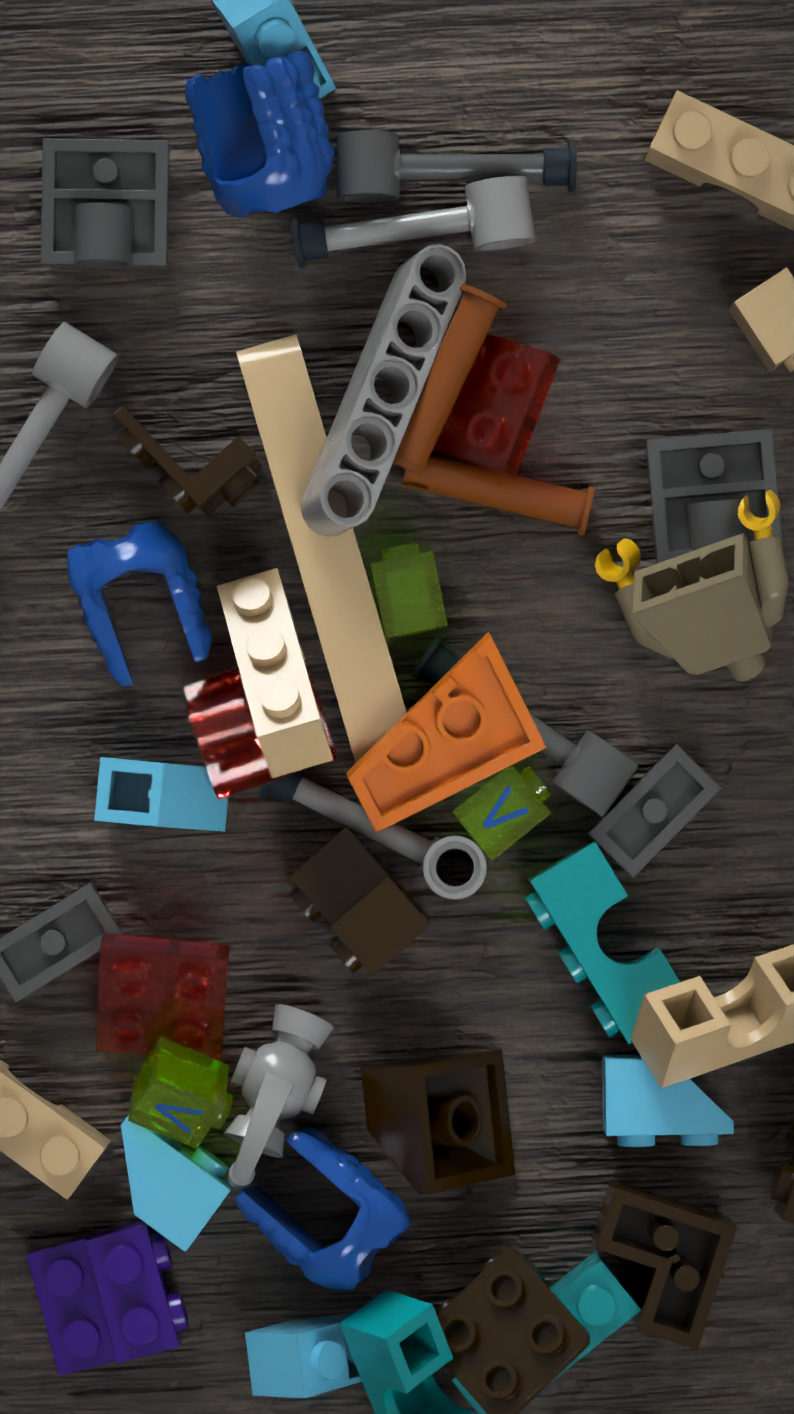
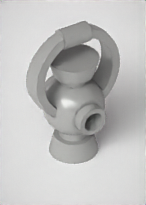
(277, 1086)

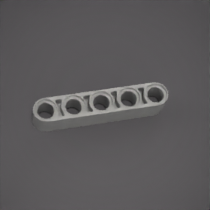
(362, 409)

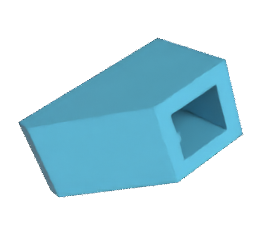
(269, 31)
(158, 795)
(639, 1109)
(172, 1185)
(300, 1358)

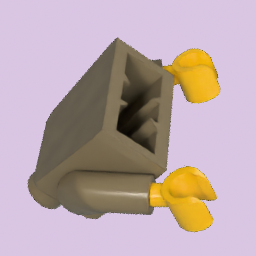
(710, 602)

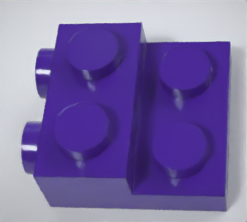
(108, 1297)

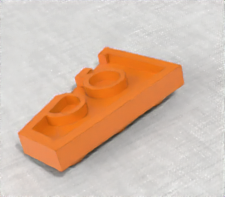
(448, 740)

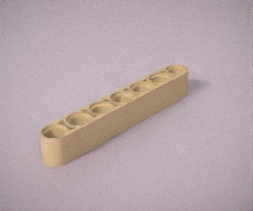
(328, 565)

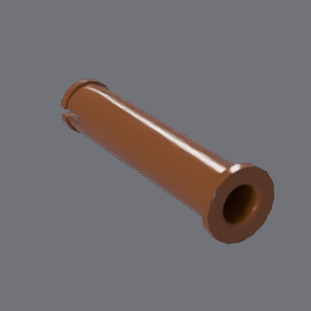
(447, 376)
(503, 492)

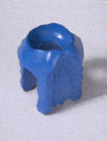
(262, 135)
(147, 549)
(378, 1222)

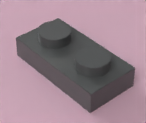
(654, 810)
(54, 941)

